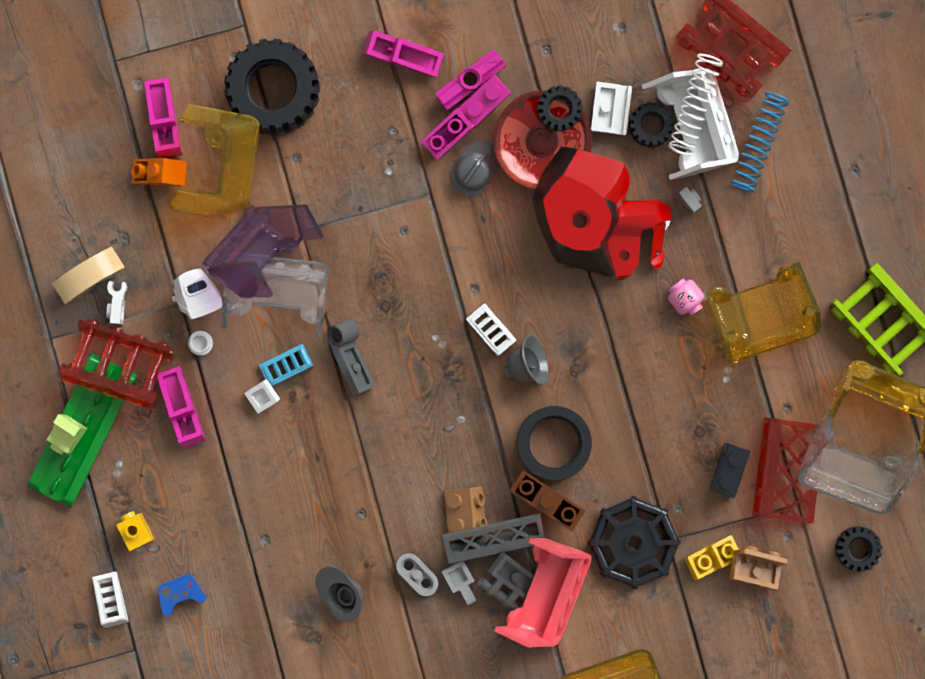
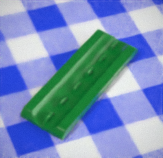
(65, 474)

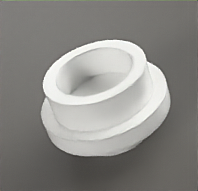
(200, 343)

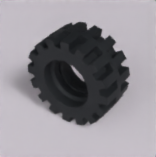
(651, 109)

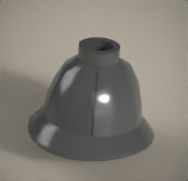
(528, 363)

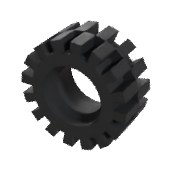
(573, 102)
(869, 559)

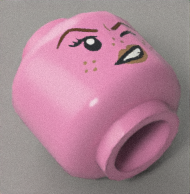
(686, 297)

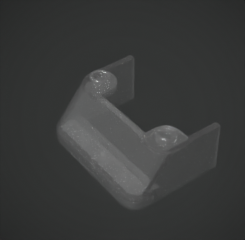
(293, 285)
(854, 477)

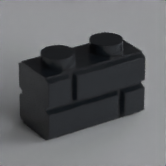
(729, 470)

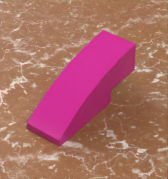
(402, 53)
(163, 118)
(181, 407)

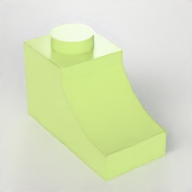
(65, 434)

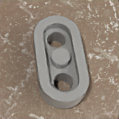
(417, 574)

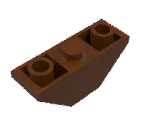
(547, 500)

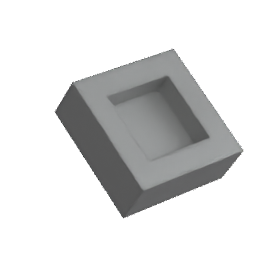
(690, 199)

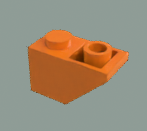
(159, 172)

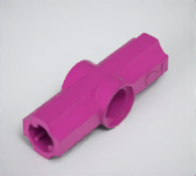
(483, 70)

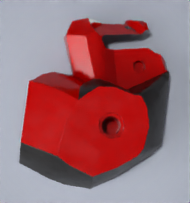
(587, 214)

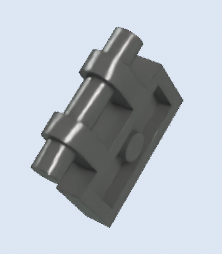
(511, 574)

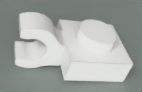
(116, 310)

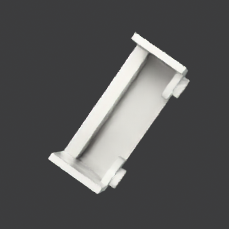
(715, 140)

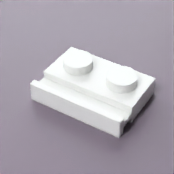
(611, 108)

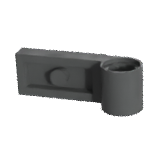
(342, 341)

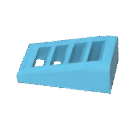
(298, 369)

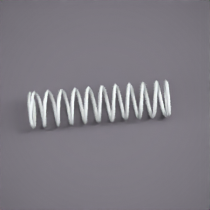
(693, 106)

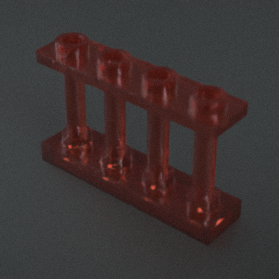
(120, 387)

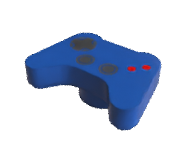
(179, 590)

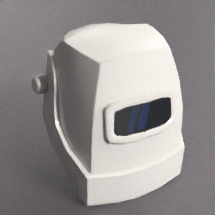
(196, 294)

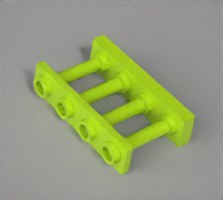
(893, 296)

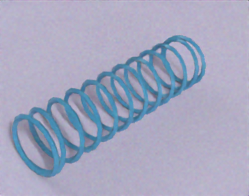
(734, 182)

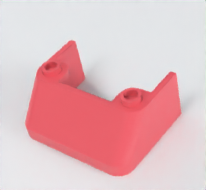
(550, 596)

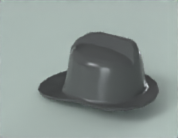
(475, 168)
(340, 593)

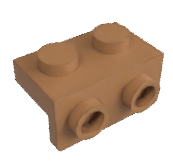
(465, 508)
(757, 567)

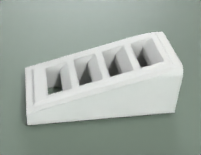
(497, 323)
(118, 597)

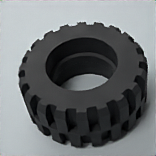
(262, 55)

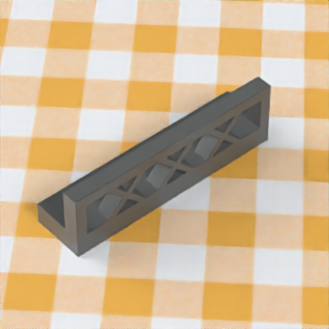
(493, 542)

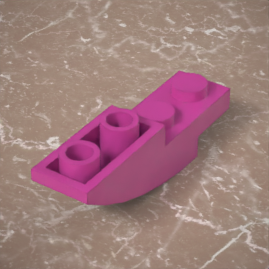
(466, 117)

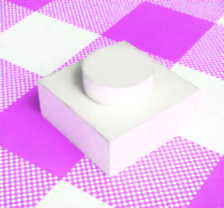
(262, 396)

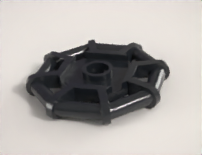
(621, 536)

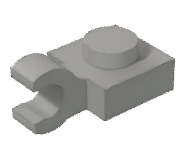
(458, 579)

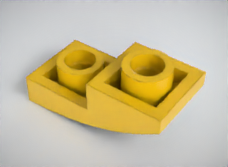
(711, 557)

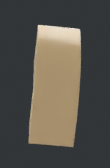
(87, 275)

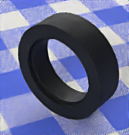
(575, 464)

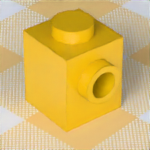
(134, 530)

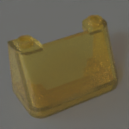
(765, 314)

